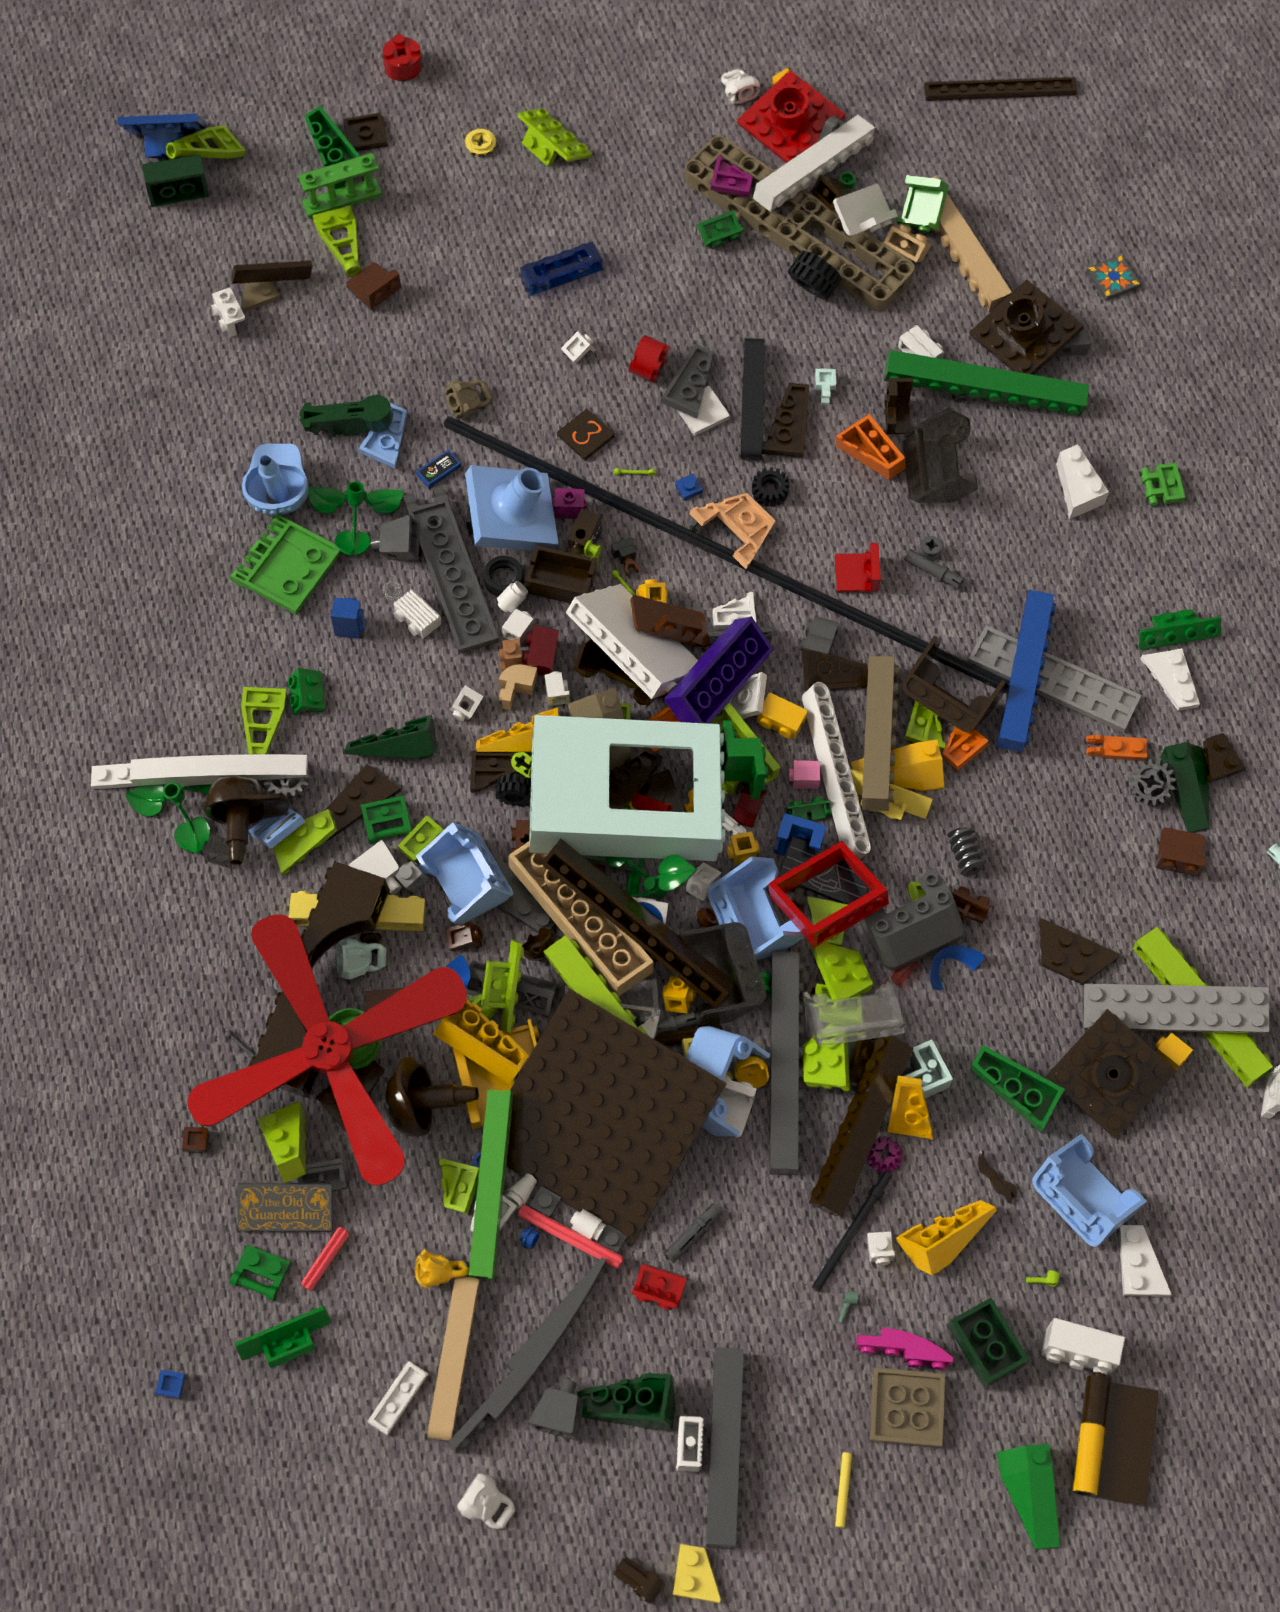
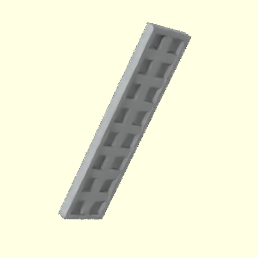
(1060, 681)
(1180, 1007)

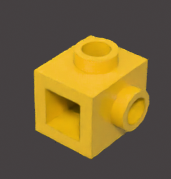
(658, 590)
(742, 847)
(678, 995)

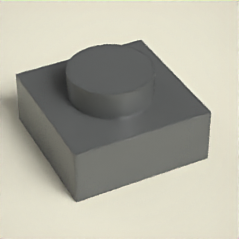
(545, 1202)
(612, 1239)

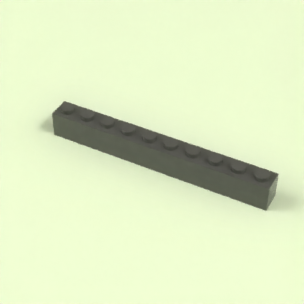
(785, 1064)

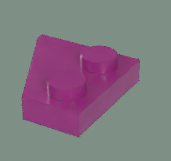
(730, 179)

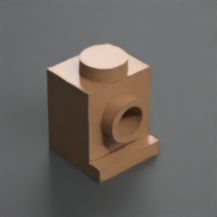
(510, 654)

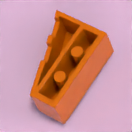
(872, 447)

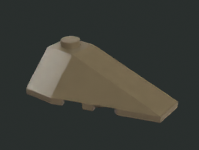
(603, 705)

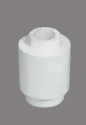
(512, 596)
(587, 1224)

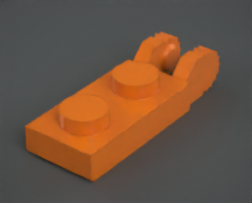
(1118, 747)

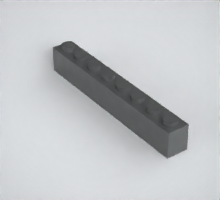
(725, 1448)

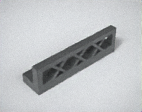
(526, 984)

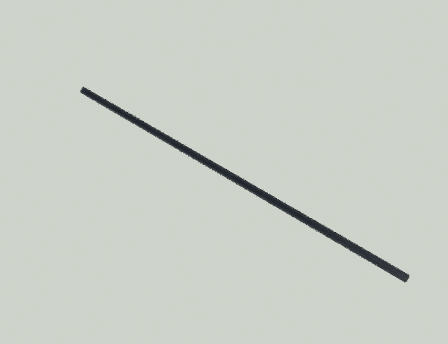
(722, 552)

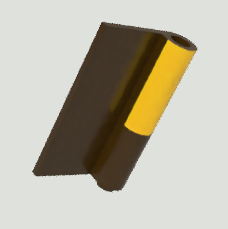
(1115, 1441)

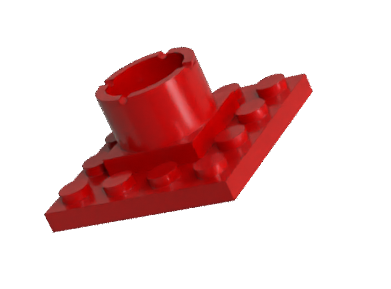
(789, 117)

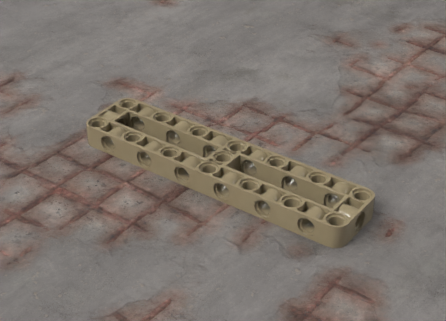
(791, 231)

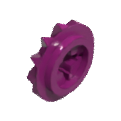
(890, 1163)

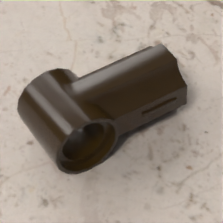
(641, 1581)

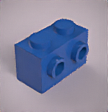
(348, 618)

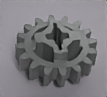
(1150, 791)

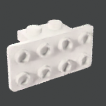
(864, 210)

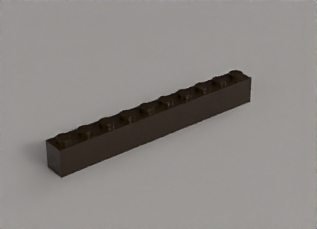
(638, 923)

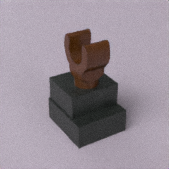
(626, 553)

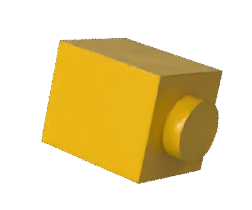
(1173, 1050)

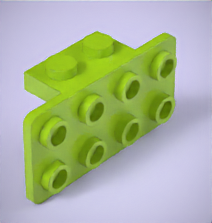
(548, 138)

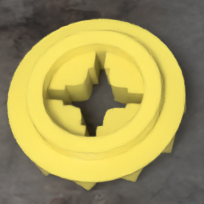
(474, 138)

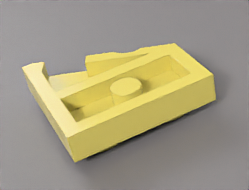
(694, 1575)

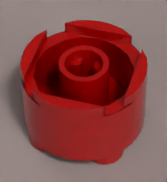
(402, 58)
(649, 358)

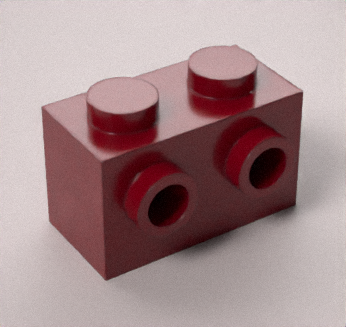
(541, 649)

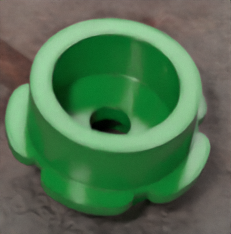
(849, 177)

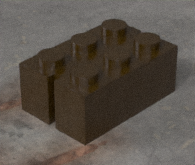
(560, 574)

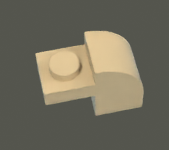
(516, 679)

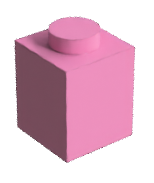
(805, 774)

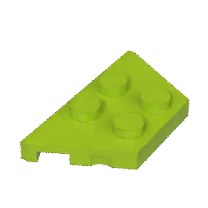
(842, 971)
(826, 1065)

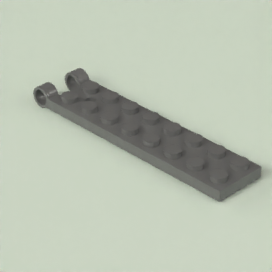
(452, 573)

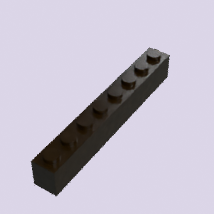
(860, 1125)

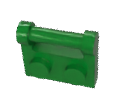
(384, 812)
(263, 1265)

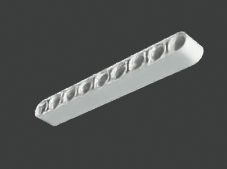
(835, 769)

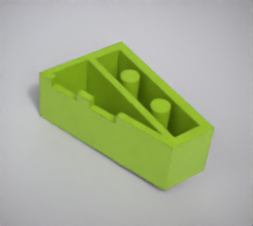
(286, 1139)

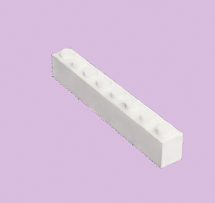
(816, 160)

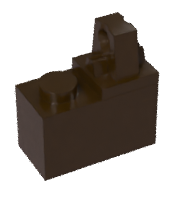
(828, 189)

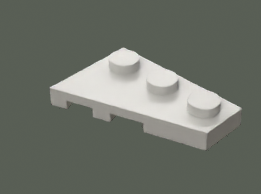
(1174, 676)
(1139, 1264)

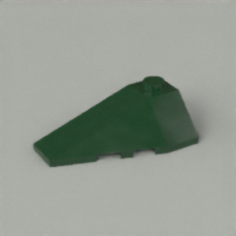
(410, 741)
(1192, 783)
(633, 1402)

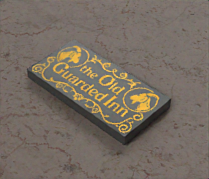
(284, 1206)

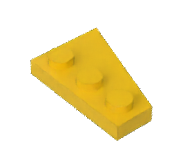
(909, 1109)

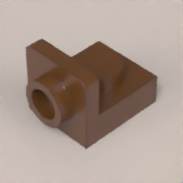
(464, 936)

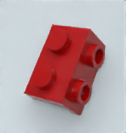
(659, 1286)

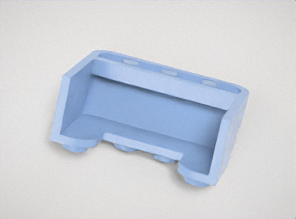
(744, 899)

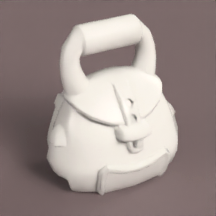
(740, 86)
(483, 1501)

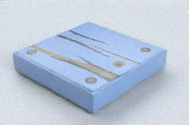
(275, 829)

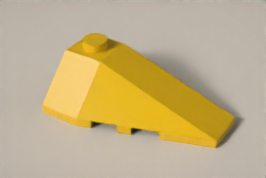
(941, 1242)

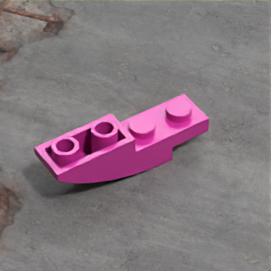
(915, 1349)

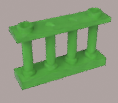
(345, 196)

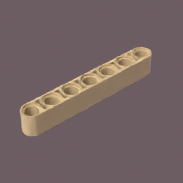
(453, 1358)

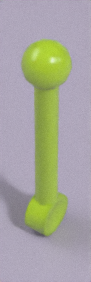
(651, 472)
(616, 574)

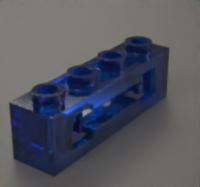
(561, 268)

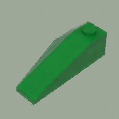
(1030, 1482)

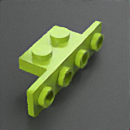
(501, 985)

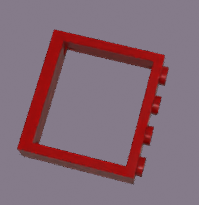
(842, 918)

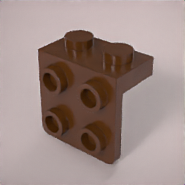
(374, 284)
(1181, 852)

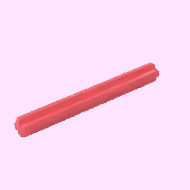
(570, 1236)

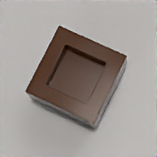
(195, 1139)

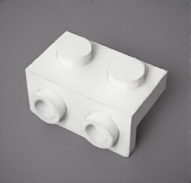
(228, 310)

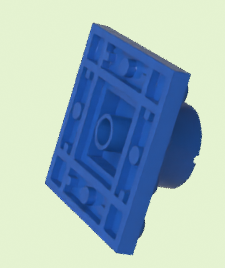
(161, 130)

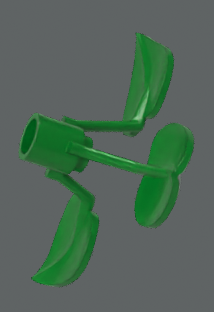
(328, 499)
(148, 802)
(673, 873)

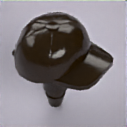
(237, 804)
(413, 1097)

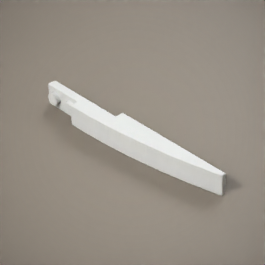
(198, 770)

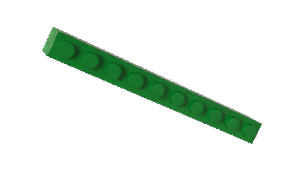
(988, 382)

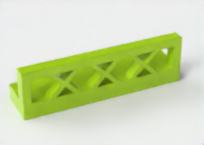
(744, 731)

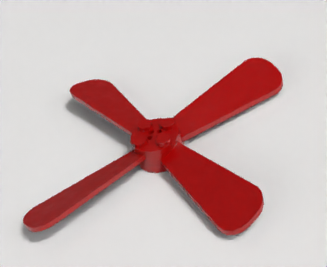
(418, 1004)

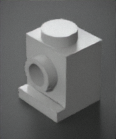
(411, 873)

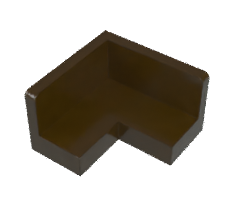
(897, 405)

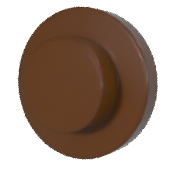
(706, 917)

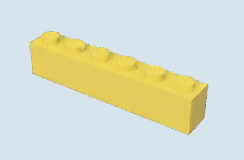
(396, 914)

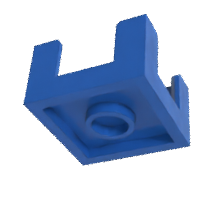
(802, 829)

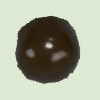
(536, 945)

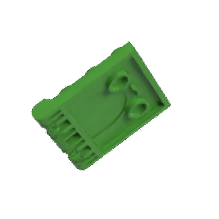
(288, 565)

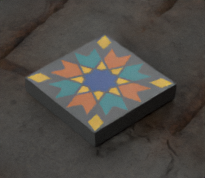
(1113, 277)

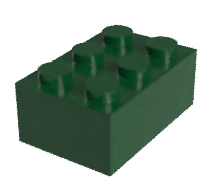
(175, 180)
(988, 1342)

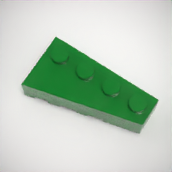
(329, 140)
(1019, 1087)

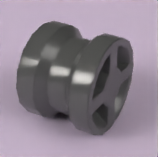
(926, 548)

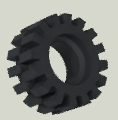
(774, 477)
(514, 790)

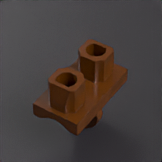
(970, 907)

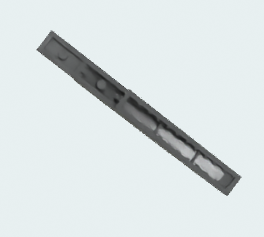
(529, 1359)

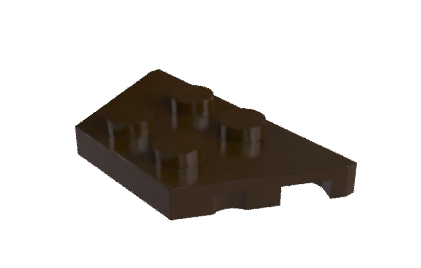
(1071, 953)

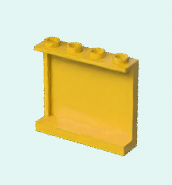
(476, 1076)

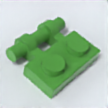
(1169, 483)

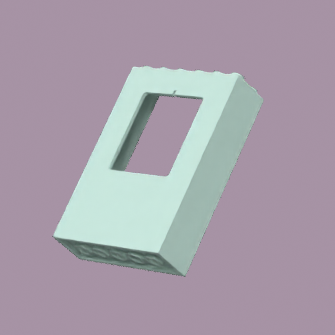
(573, 790)

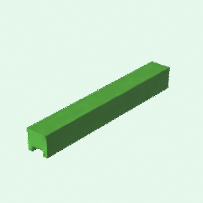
(491, 1184)

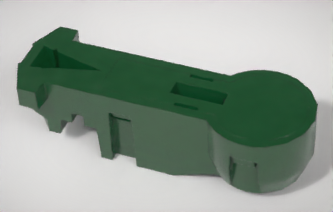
(348, 418)

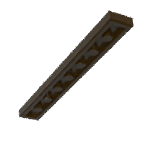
(1000, 88)

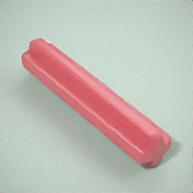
(325, 1258)

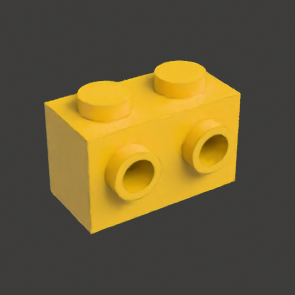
(782, 716)

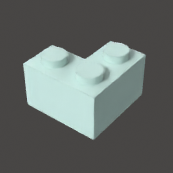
(930, 1068)

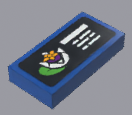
(438, 469)

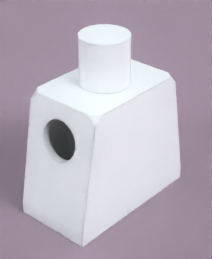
(380, 863)

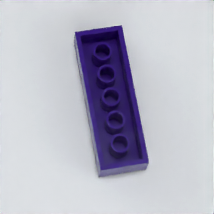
(720, 672)

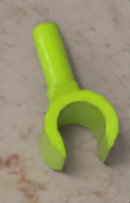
(1051, 1280)

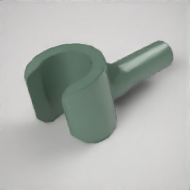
(850, 1298)

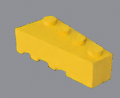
(482, 1042)

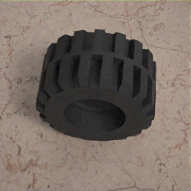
(814, 274)

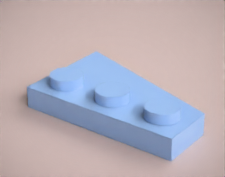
(385, 445)

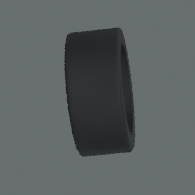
(501, 562)

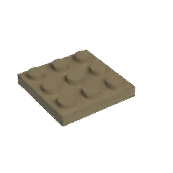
(907, 1407)

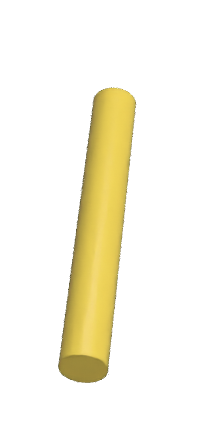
(843, 1490)

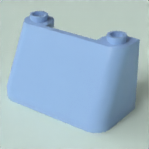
(465, 872)
(1083, 1193)

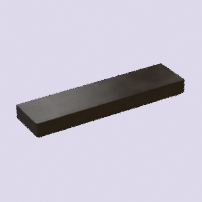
(271, 272)

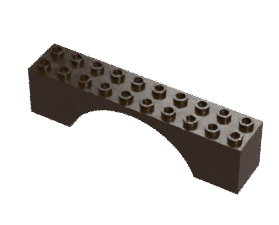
(345, 907)

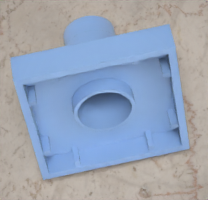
(511, 508)

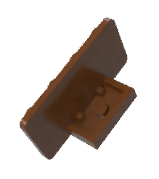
(669, 621)

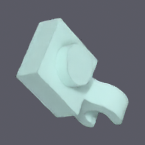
(825, 381)

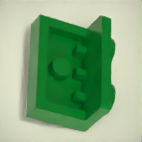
(720, 228)
(306, 691)

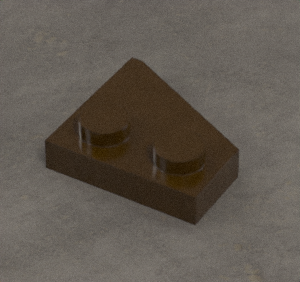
(1221, 758)
(488, 767)

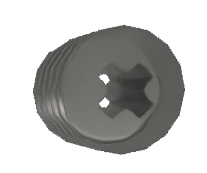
(965, 850)

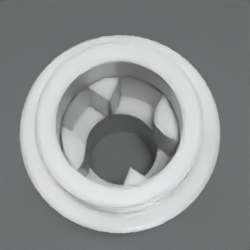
(521, 1190)

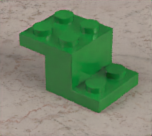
(743, 760)

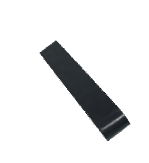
(752, 398)

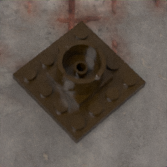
(1026, 329)
(1087, 1066)

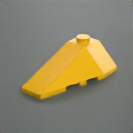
(516, 740)
(916, 766)

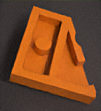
(963, 747)

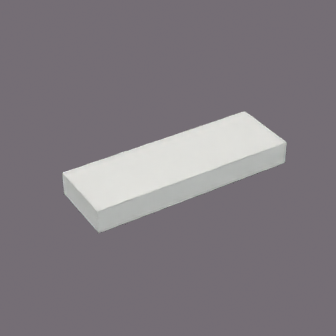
(398, 1398)

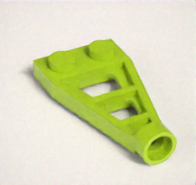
(220, 135)
(335, 220)
(264, 700)

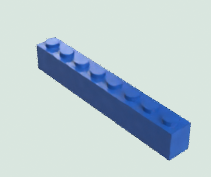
(1025, 671)

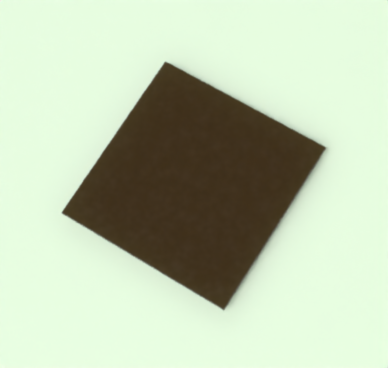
(605, 1114)

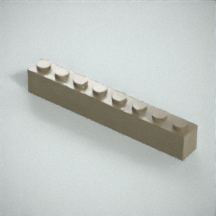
(878, 733)

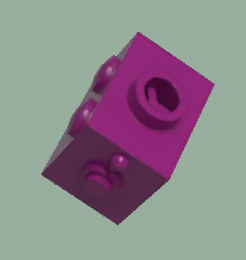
(568, 503)

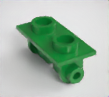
(816, 807)

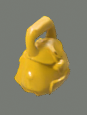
(436, 1269)

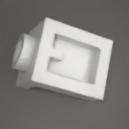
(578, 346)
(702, 880)
(880, 1248)

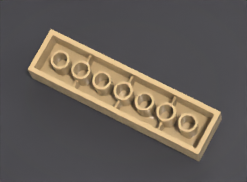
(608, 948)

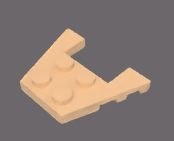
(744, 518)

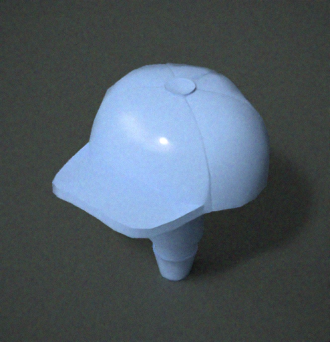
(281, 474)

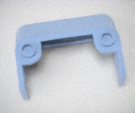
(713, 1051)

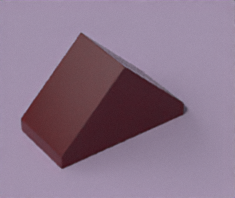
(747, 808)

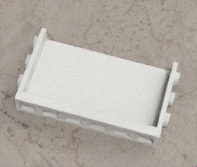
(648, 660)

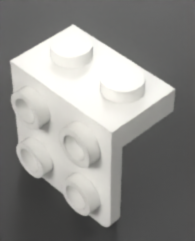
(739, 1101)

